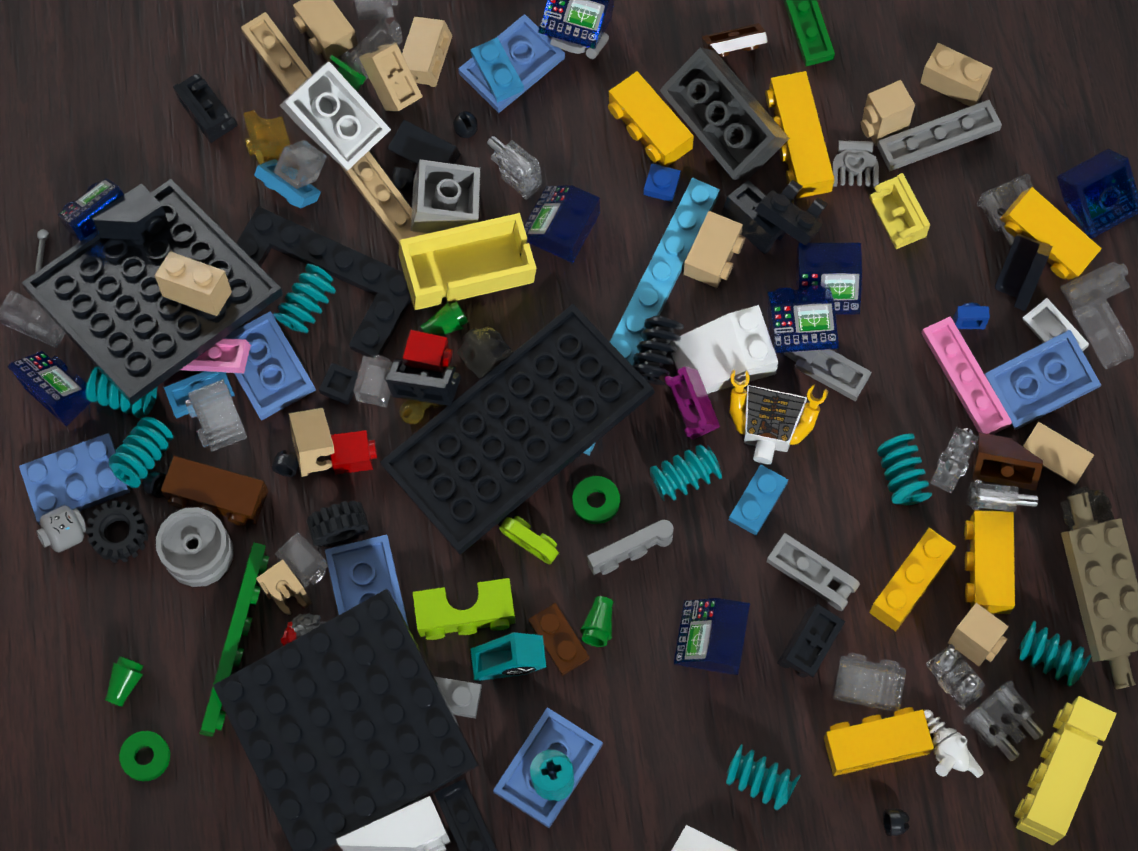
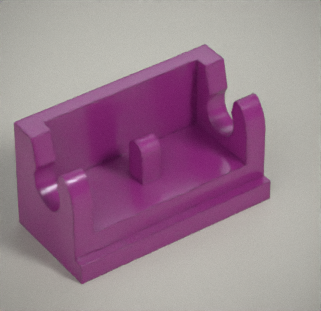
(693, 402)

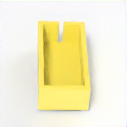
(467, 261)
(1065, 771)

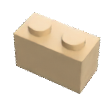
(325, 26)
(956, 75)
(887, 112)
(713, 250)
(193, 283)
(979, 635)

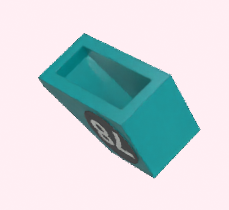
(508, 656)

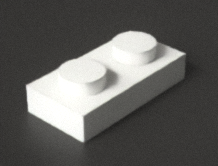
(1049, 322)

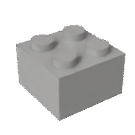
(444, 196)

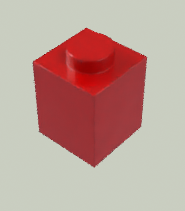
(427, 352)
(353, 452)

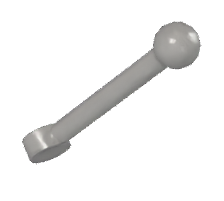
(42, 235)

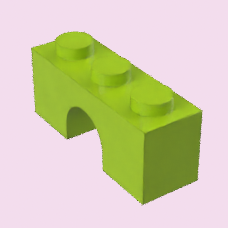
(491, 610)

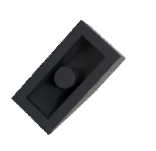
(131, 216)

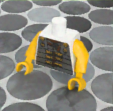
(772, 417)

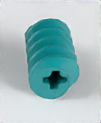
(305, 298)
(104, 392)
(140, 451)
(902, 471)
(685, 472)
(1053, 654)
(559, 763)
(761, 778)

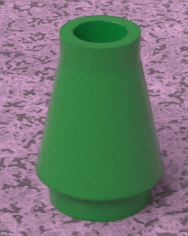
(446, 320)
(598, 624)
(123, 679)

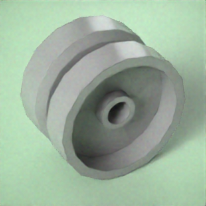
(179, 550)

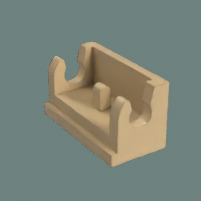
(426, 49)
(391, 77)
(311, 440)
(1058, 453)
(281, 584)

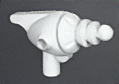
(950, 748)

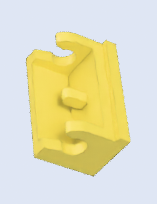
(899, 211)

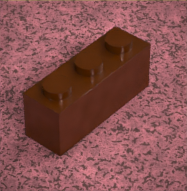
(214, 490)

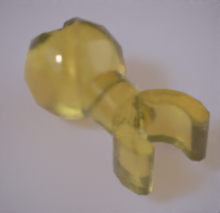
(414, 410)

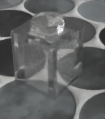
(300, 164)
(371, 381)
(302, 560)

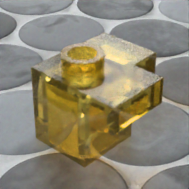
(266, 137)

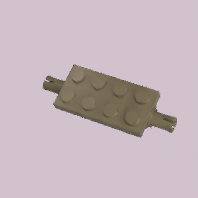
(1104, 587)

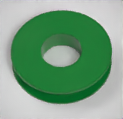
(600, 514)
(133, 745)

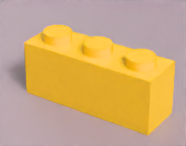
(650, 120)
(1041, 221)
(990, 561)
(912, 579)
(878, 741)

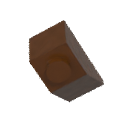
(1005, 462)

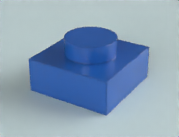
(662, 182)
(971, 316)

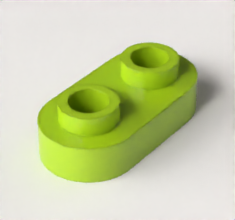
(519, 532)

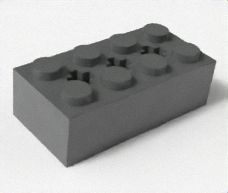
(720, 131)

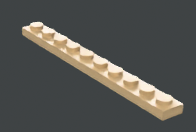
(366, 172)

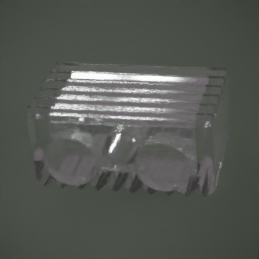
(216, 415)
(869, 682)

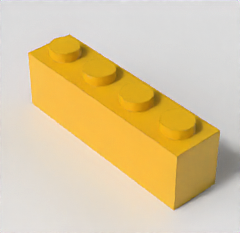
(806, 148)

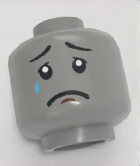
(61, 528)

